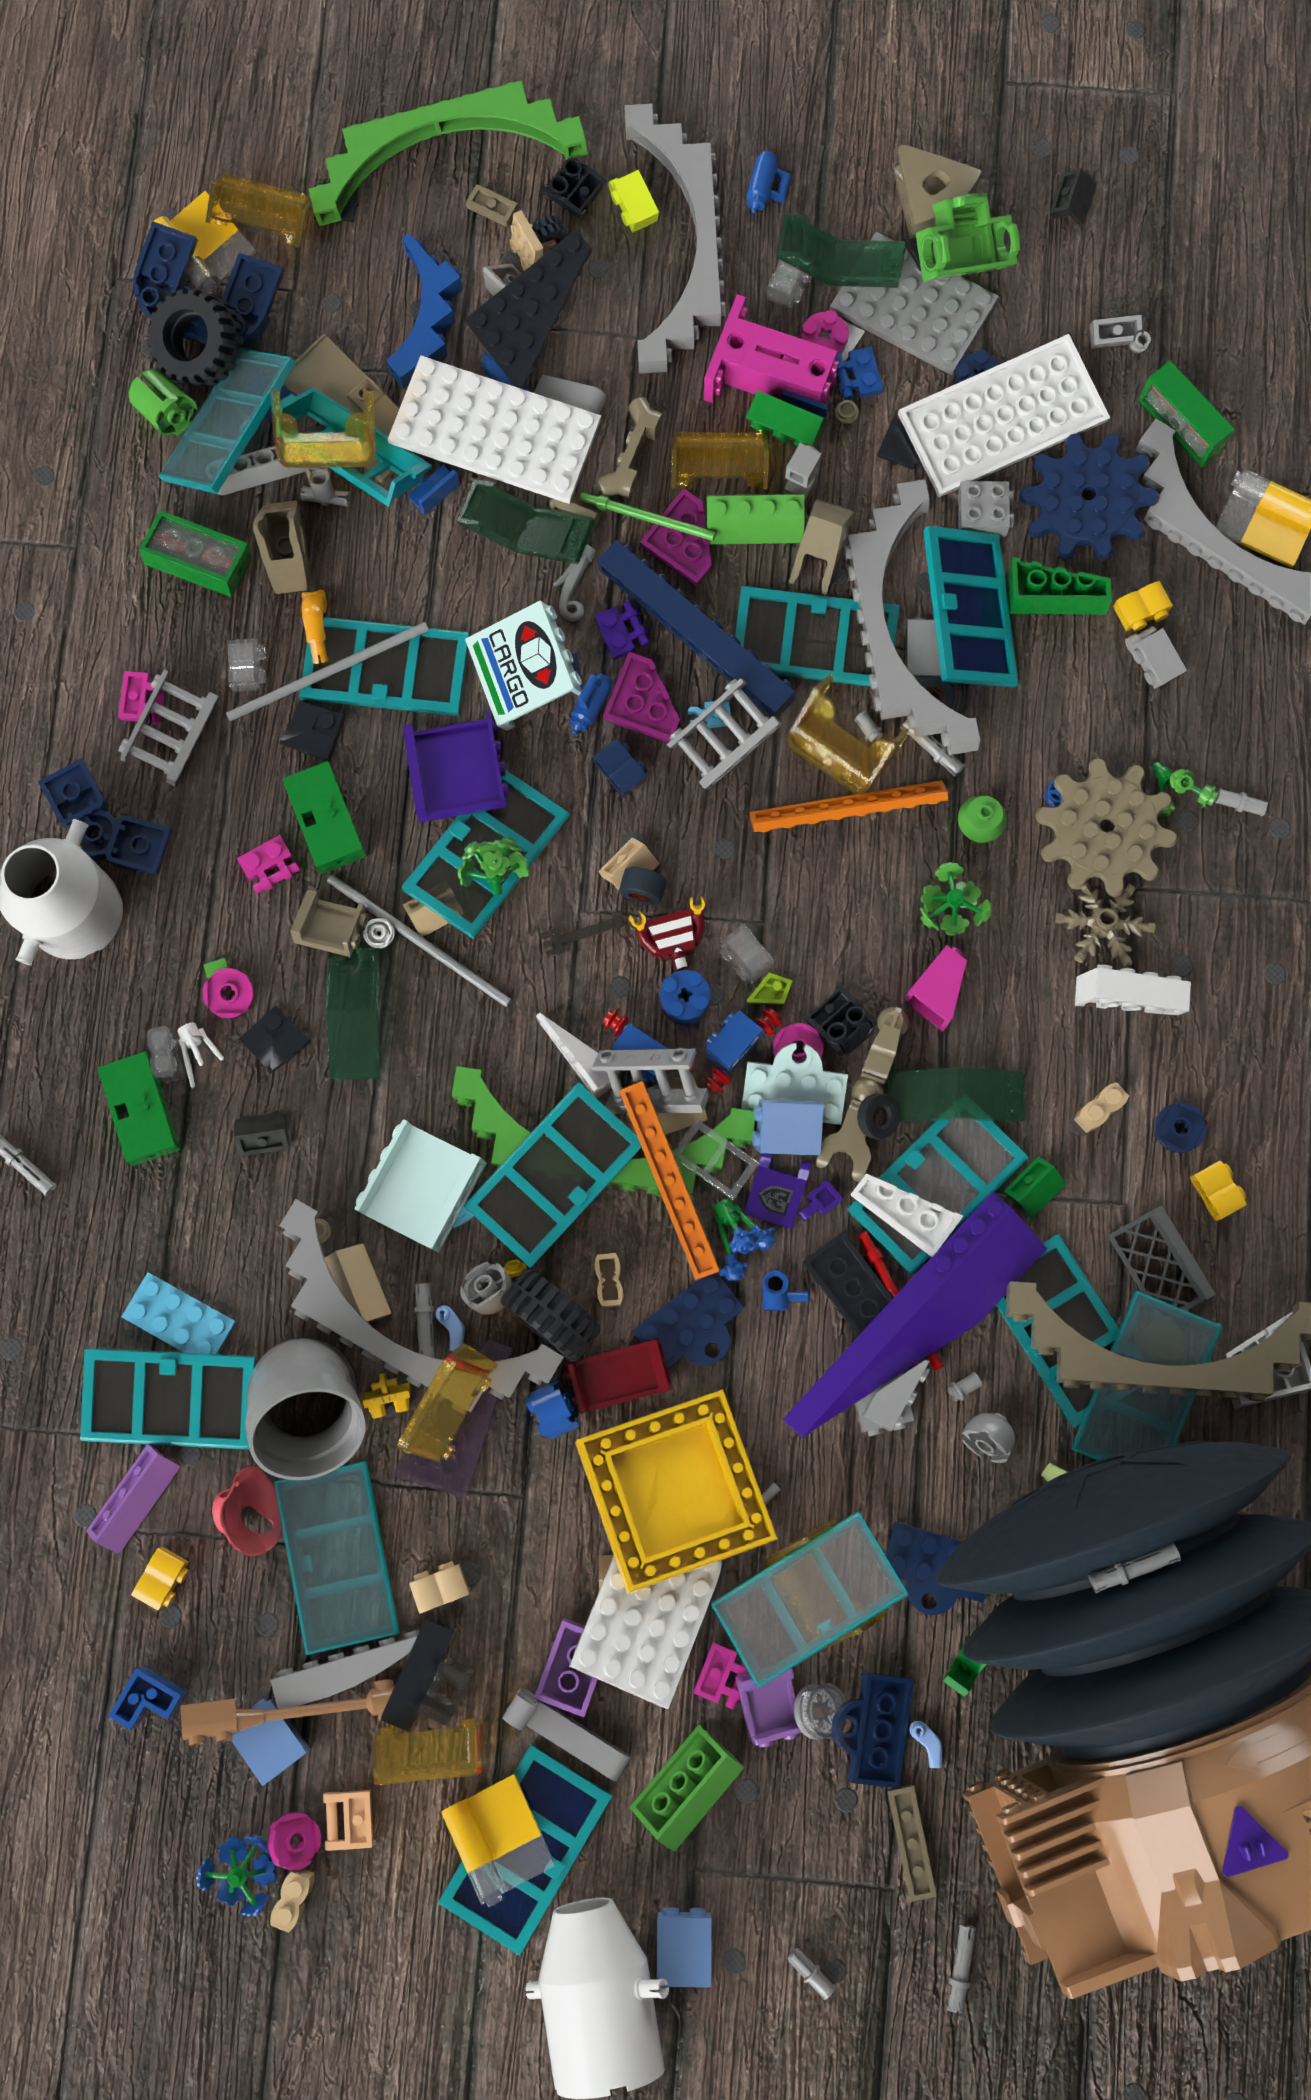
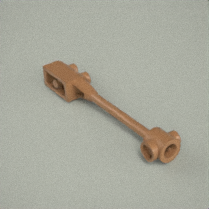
(224, 1719)

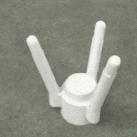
(191, 1037)

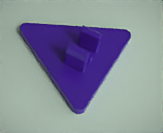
(1249, 1845)

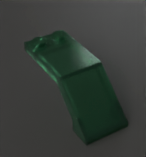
(839, 261)
(524, 527)
(353, 1015)
(958, 1094)

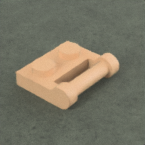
(357, 1820)

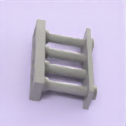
(193, 726)
(747, 742)
(664, 1099)

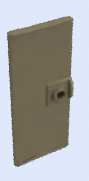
(338, 378)

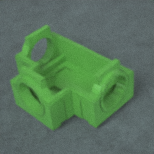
(965, 239)

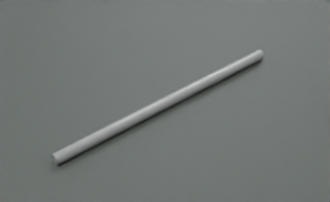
(327, 671)
(420, 941)

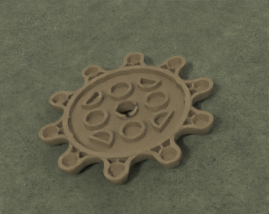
(1101, 853)

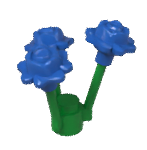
(743, 1240)

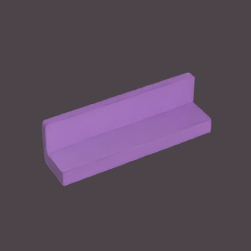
(132, 1499)

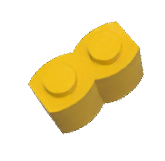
(1143, 606)
(1218, 1190)
(161, 1578)

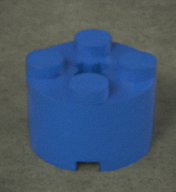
(686, 983)
(553, 1409)

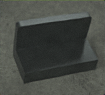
(1073, 196)
(261, 1134)

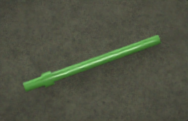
(604, 503)

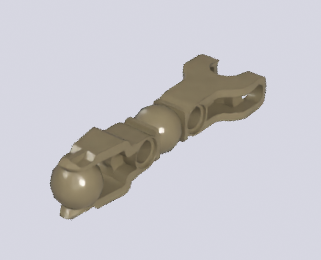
(892, 1024)

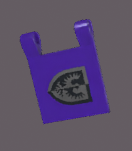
(775, 1194)

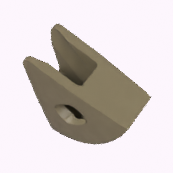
(926, 180)
(824, 539)
(283, 546)

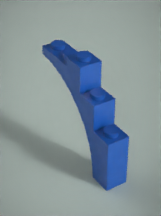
(435, 315)

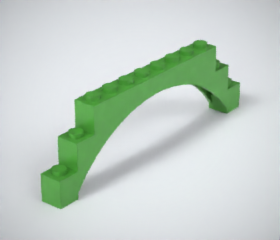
(382, 138)
(493, 1121)

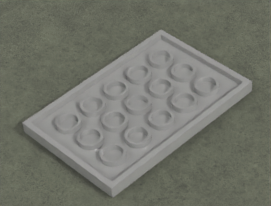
(923, 318)

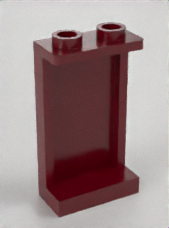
(619, 1376)

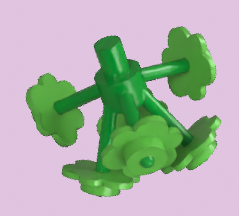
(493, 862)
(962, 896)

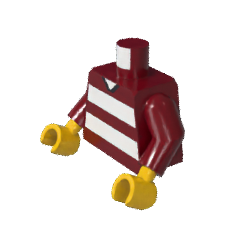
(672, 934)

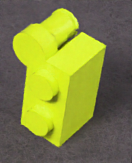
(634, 200)

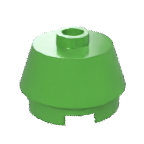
(982, 819)

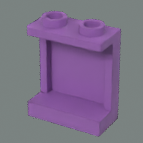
(769, 1709)

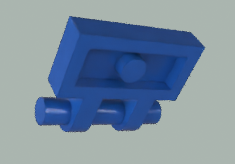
(865, 374)

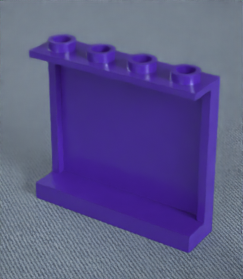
(455, 769)

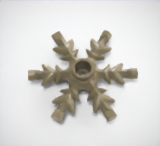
(1105, 924)

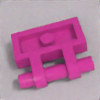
(135, 697)
(265, 858)
(715, 1674)

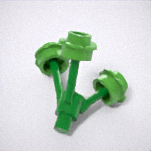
(1181, 781)

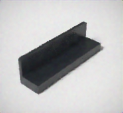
(417, 1674)

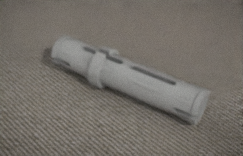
(937, 751)
(45, 1185)
(424, 1319)
(1132, 1568)
(961, 1970)

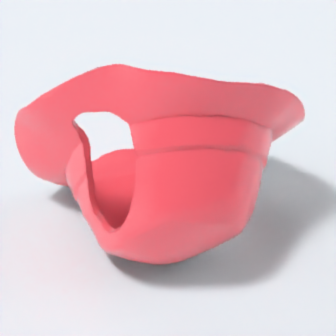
(251, 1490)

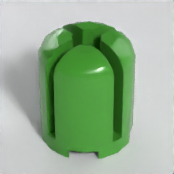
(161, 402)

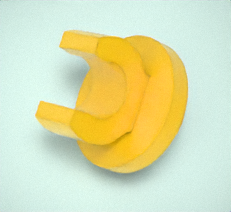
(514, 1268)

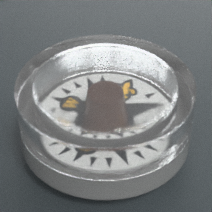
(816, 1708)

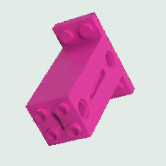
(768, 361)

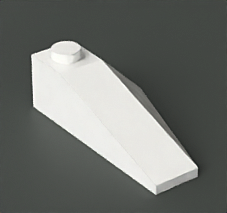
(578, 1055)

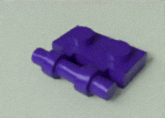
(615, 633)

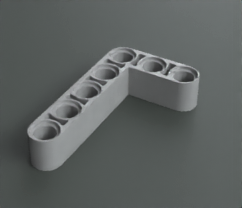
(264, 467)
(566, 1733)

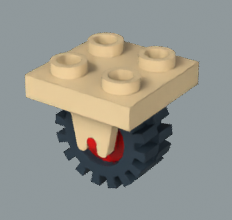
(535, 239)

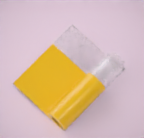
(215, 248)
(1266, 518)
(498, 1839)

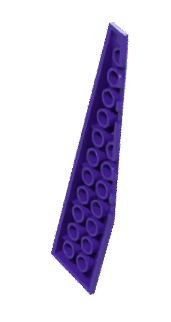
(931, 1310)

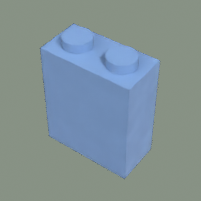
(788, 1127)
(271, 1745)
(684, 1947)

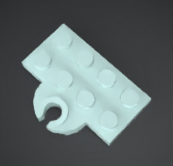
(796, 1081)

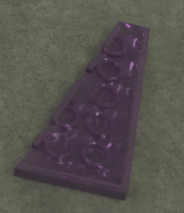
(457, 1472)

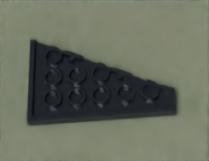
(522, 314)

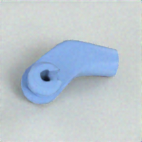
(453, 1324)
(930, 1740)

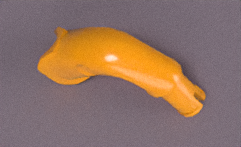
(313, 607)

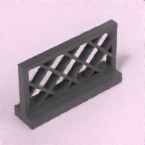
(1179, 1251)

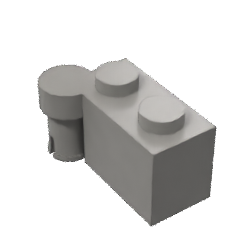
(1119, 332)
(1155, 655)

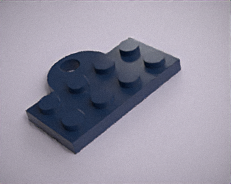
(693, 1321)
(917, 1558)
(876, 1729)

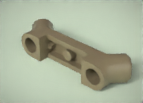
(625, 479)

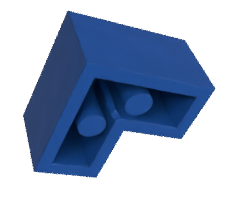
(145, 1691)

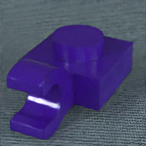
(822, 1200)

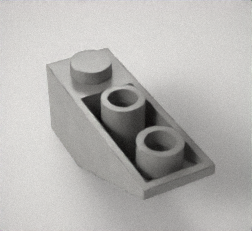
(889, 1401)

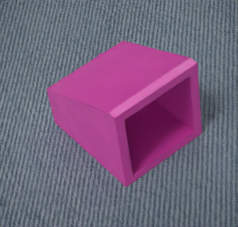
(938, 988)

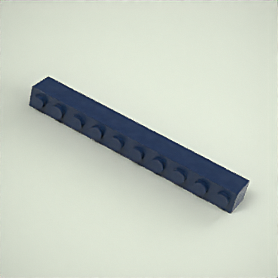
(695, 629)

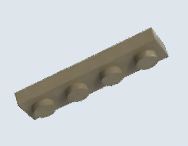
(911, 1843)

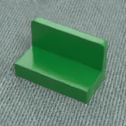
(1035, 1186)

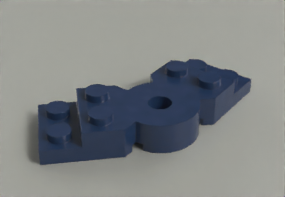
(123, 841)

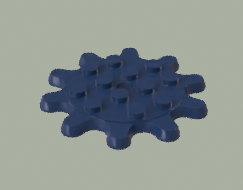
(1095, 520)

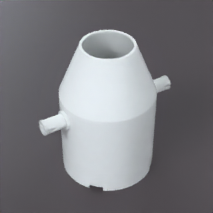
(75, 913)
(598, 2002)

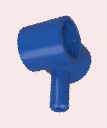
(779, 1299)

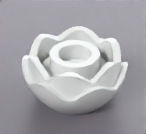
(378, 925)

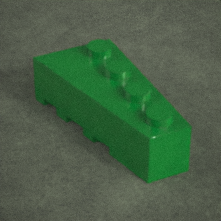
(1056, 591)

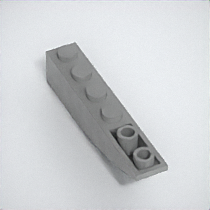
(339, 1673)

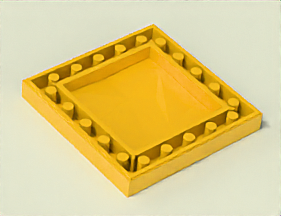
(675, 1491)

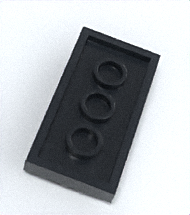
(848, 1282)

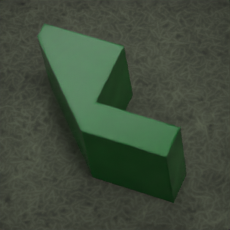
(962, 1672)

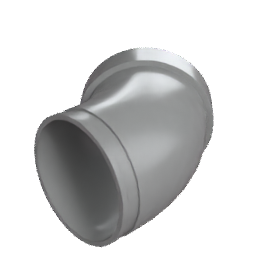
(295, 1369)

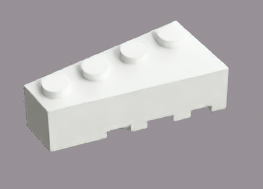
(1133, 991)

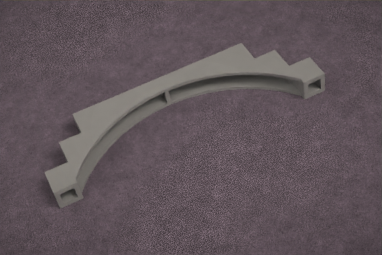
(692, 170)
(1186, 524)
(895, 686)
(326, 1304)

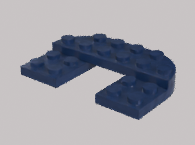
(163, 270)

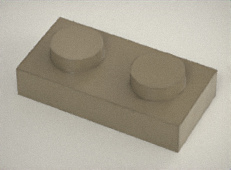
(491, 205)

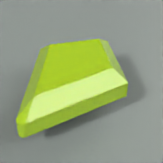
(771, 990)

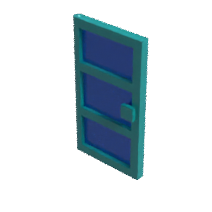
(970, 607)
(566, 1813)

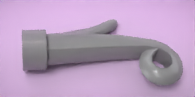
(571, 578)

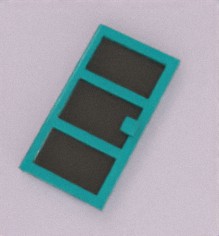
(807, 634)
(411, 676)
(527, 819)
(554, 1175)
(1078, 1305)
(165, 1398)

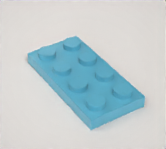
(178, 1317)

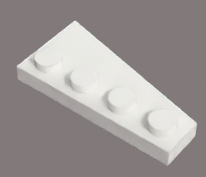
(915, 1218)

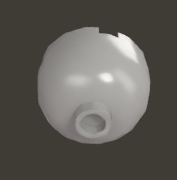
(485, 1288)
(989, 1435)

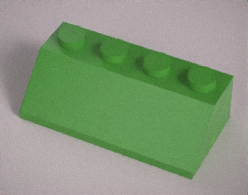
(756, 518)
(686, 1788)

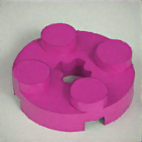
(830, 323)
(239, 983)
(798, 1033)
(279, 1841)

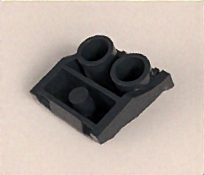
(574, 186)
(842, 1021)

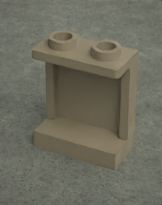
(328, 925)

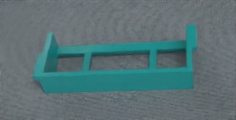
(399, 460)

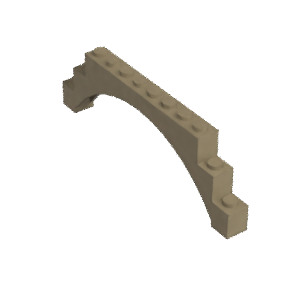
(1089, 1364)

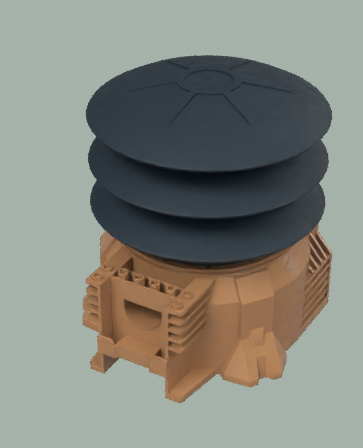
(1158, 1711)

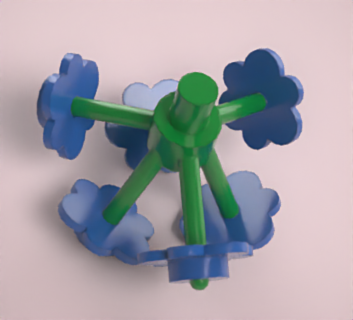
(234, 1887)

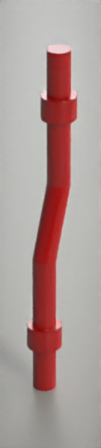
(875, 1256)

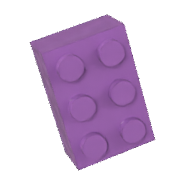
(562, 1684)

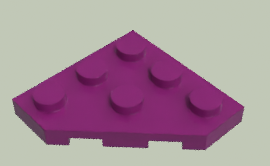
(679, 550)
(642, 700)

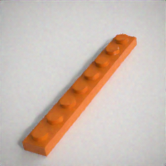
(848, 806)
(669, 1180)

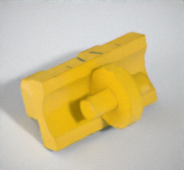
(386, 1392)

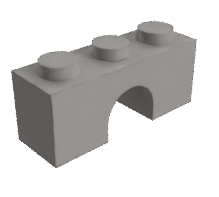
(803, 471)

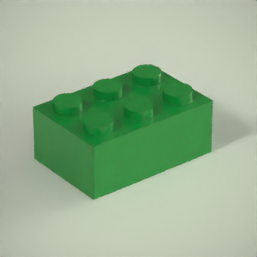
(785, 421)

